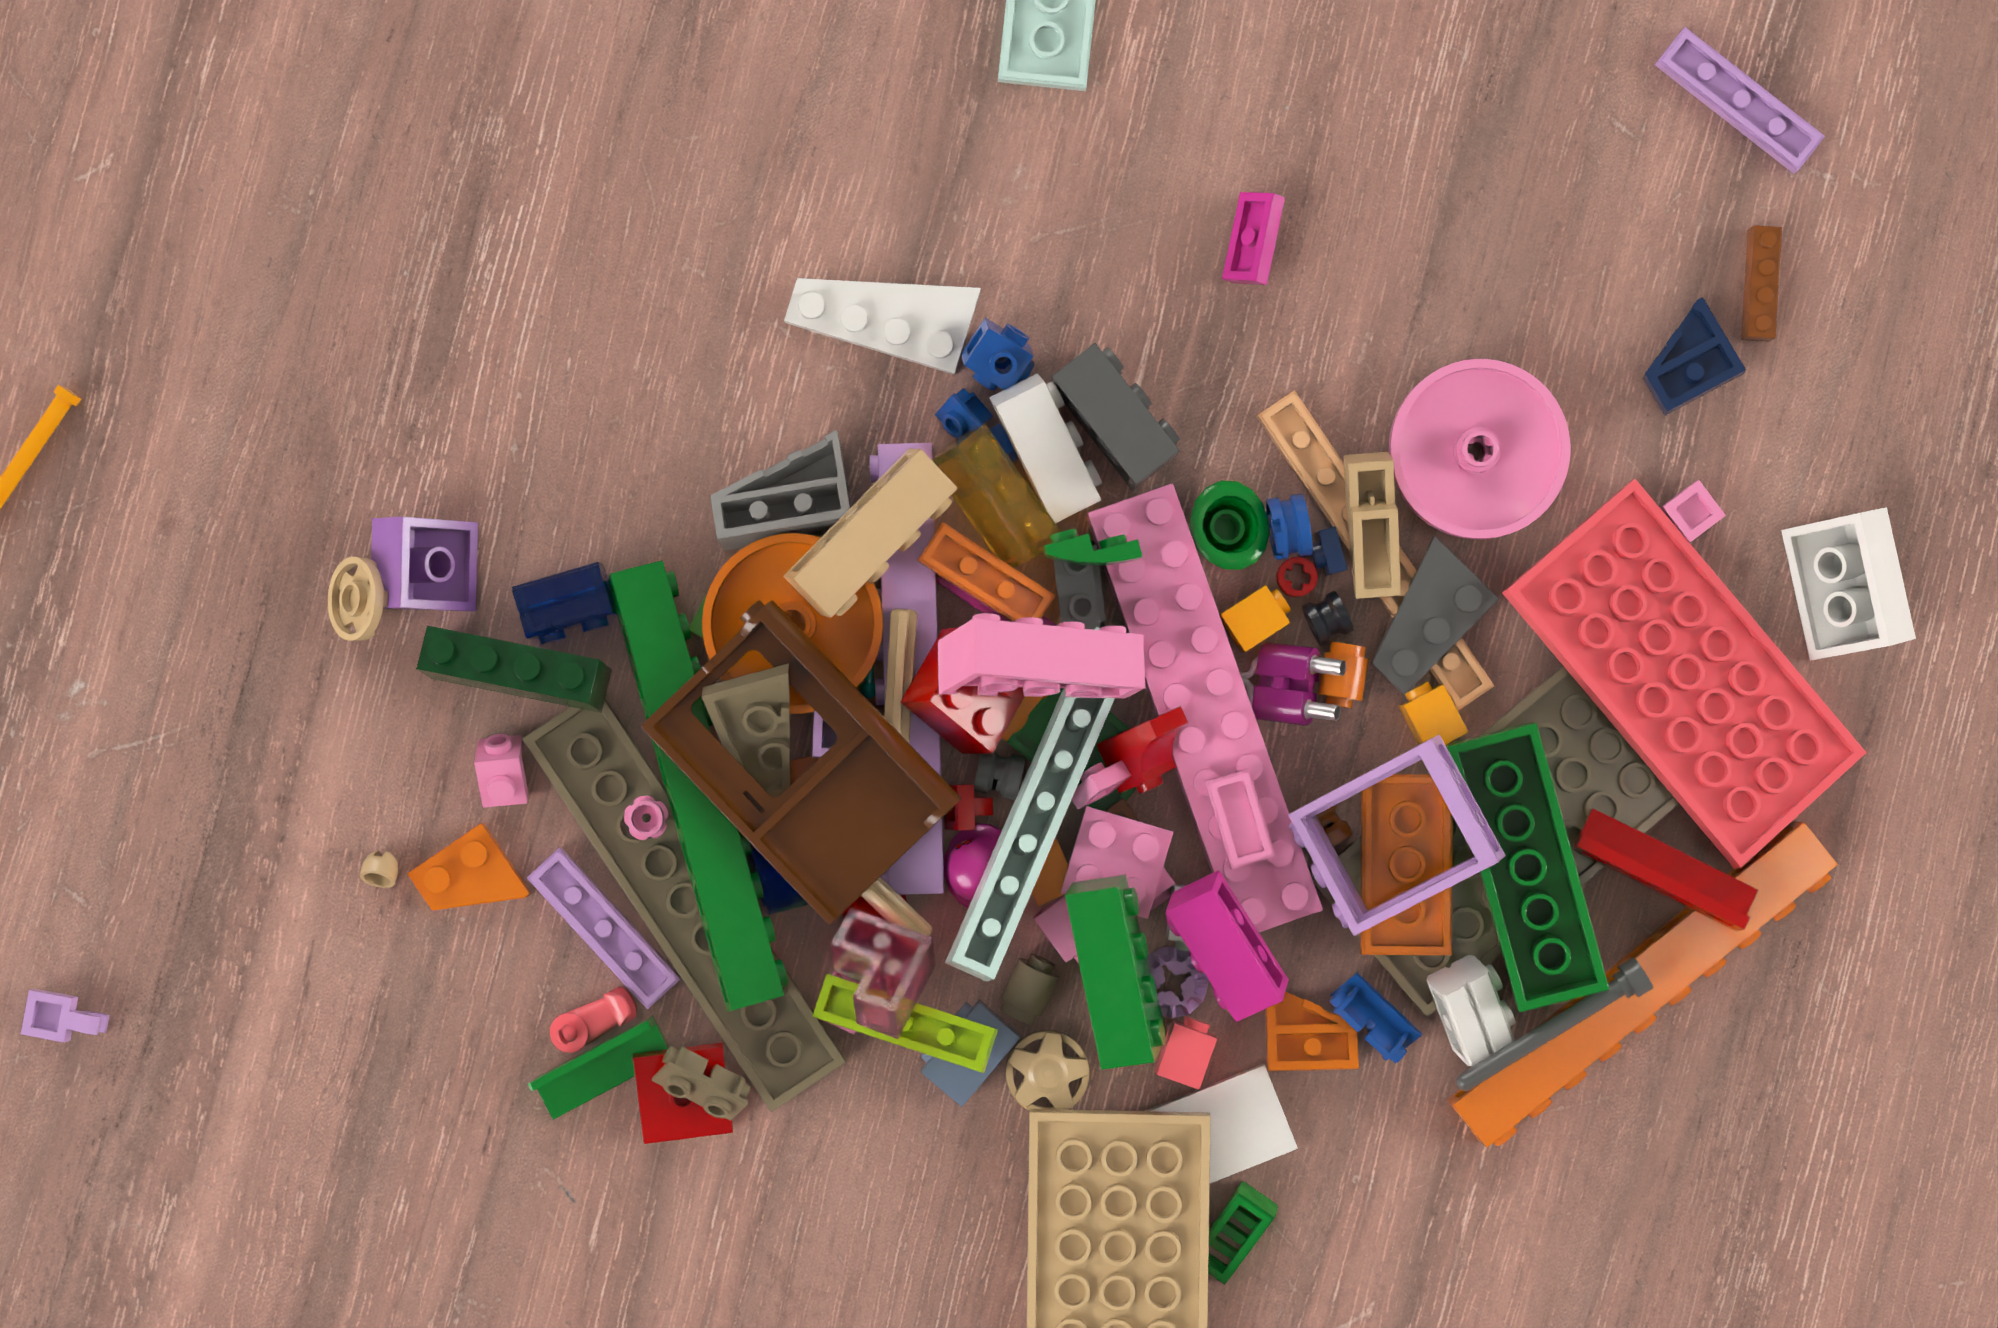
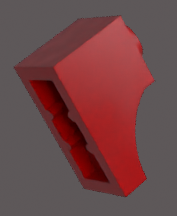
(1145, 750)

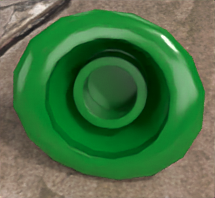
(1229, 525)

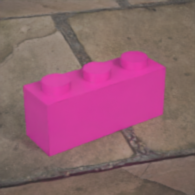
(1226, 946)

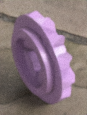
(1193, 987)

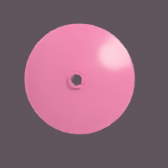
(1520, 439)

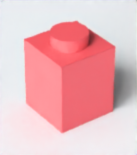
(1186, 1052)

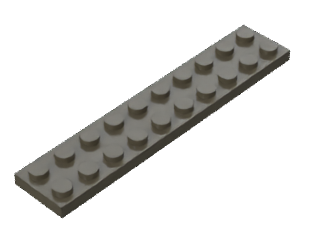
(598, 777)

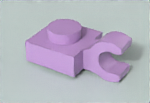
(55, 1016)

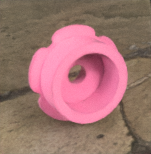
(641, 829)

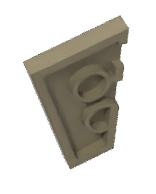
(755, 724)

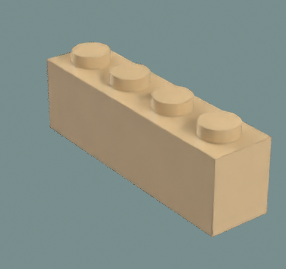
(871, 533)

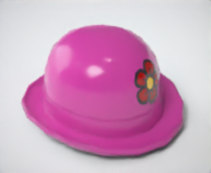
(967, 860)

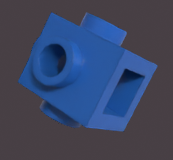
(987, 347)

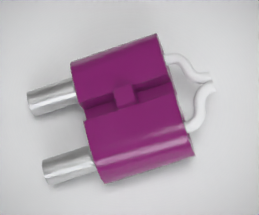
(1288, 683)

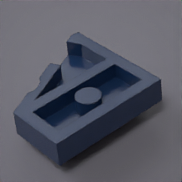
(1693, 361)

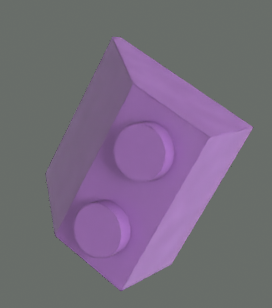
(426, 562)

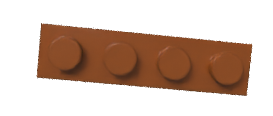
(1761, 283)

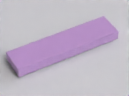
(1739, 100)
(604, 927)

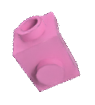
(501, 770)

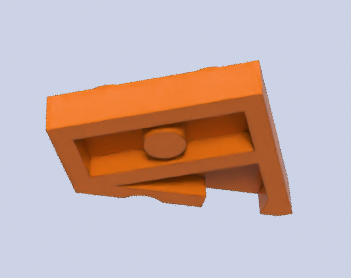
(1308, 1038)

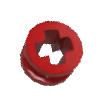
(1307, 568)

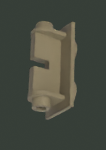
(683, 1077)

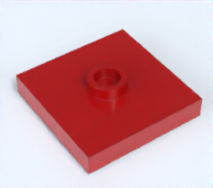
(672, 1117)

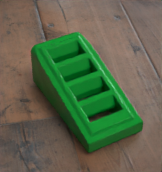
(1255, 1203)

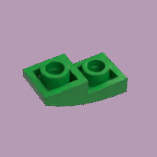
(1076, 549)

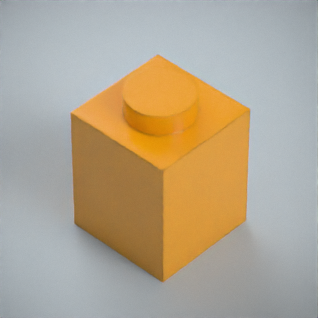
(1256, 617)
(1432, 713)

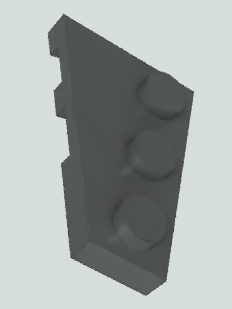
(1432, 617)

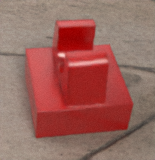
(964, 812)

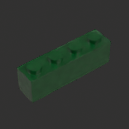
(514, 669)

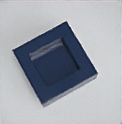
(1328, 551)

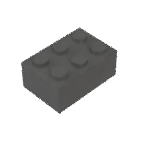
(1116, 415)

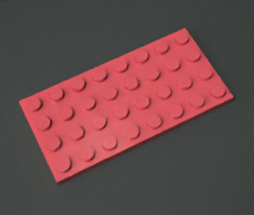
(1684, 673)

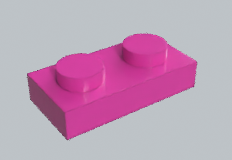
(1253, 238)

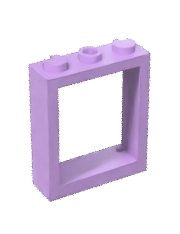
(1330, 871)

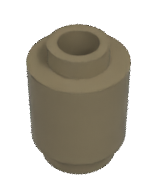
(1029, 988)

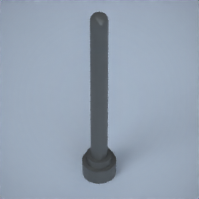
(1627, 982)

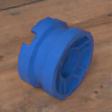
(1289, 527)

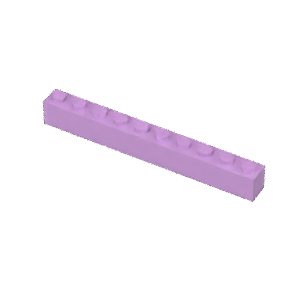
(912, 587)

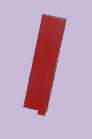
(1665, 870)

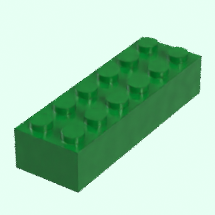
(1536, 885)

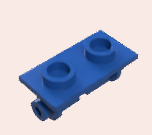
(966, 412)
(1365, 1007)

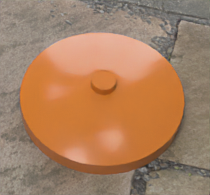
(757, 574)

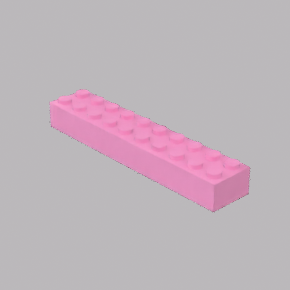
(1195, 668)

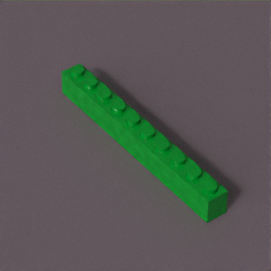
(709, 841)

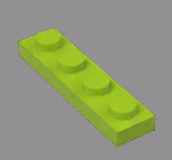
(925, 1031)

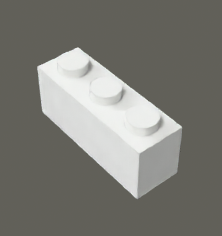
(1047, 447)

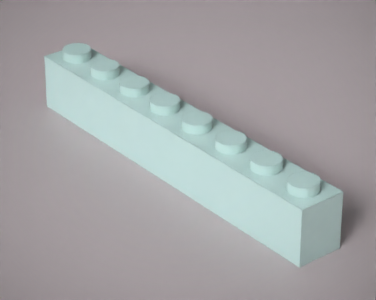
(1028, 835)

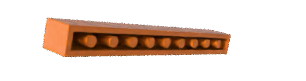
(1672, 960)

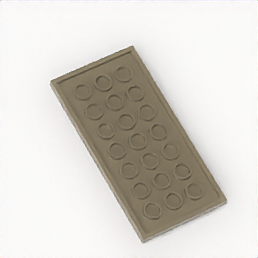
(1588, 769)

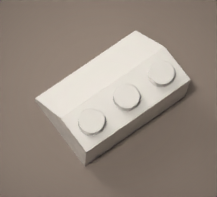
(1848, 584)

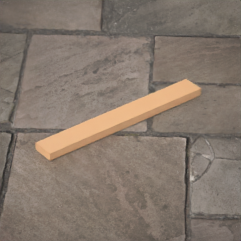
(1324, 479)

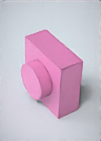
(1693, 510)
(1099, 782)

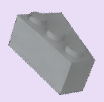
(793, 496)

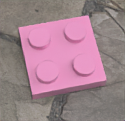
(1119, 846)

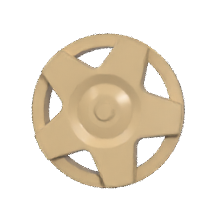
(356, 599)
(1047, 1071)

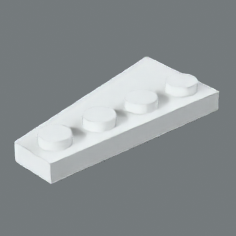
(896, 319)

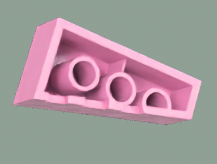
(1041, 658)

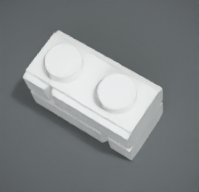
(1472, 1009)

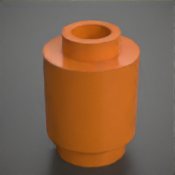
(1350, 686)

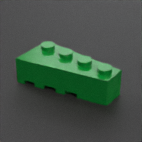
(1116, 972)

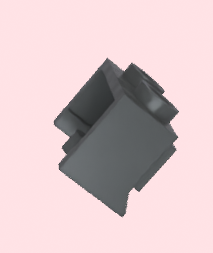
(1080, 593)

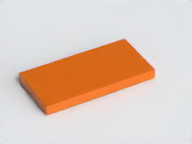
(1402, 845)

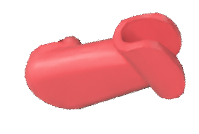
(586, 1023)

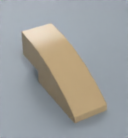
(1372, 524)

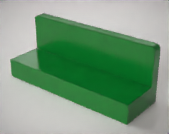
(597, 1068)

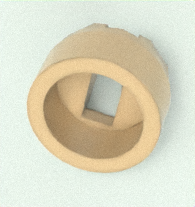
(379, 869)

